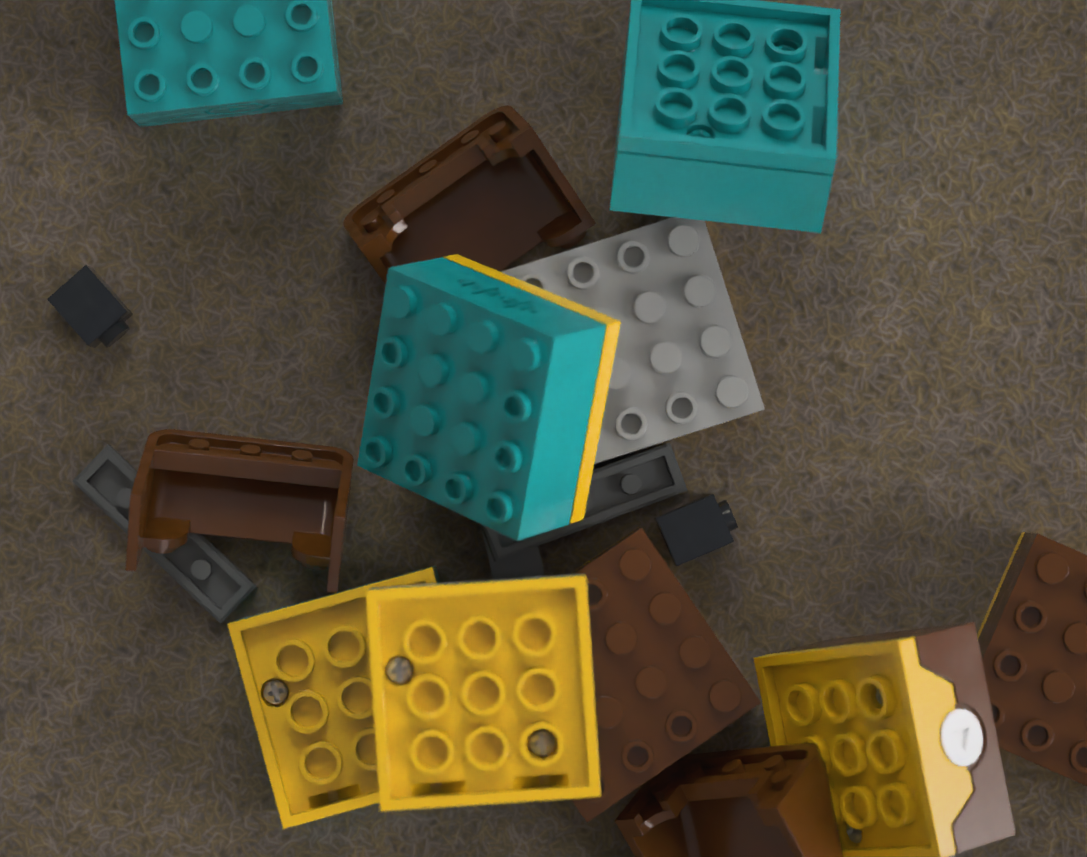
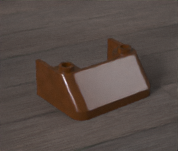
(242, 492)

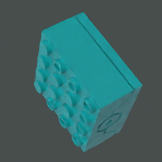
(226, 58)
(728, 112)

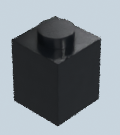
(91, 308)
(697, 528)

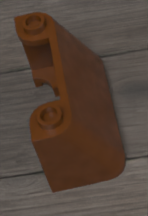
(476, 196)
(736, 806)

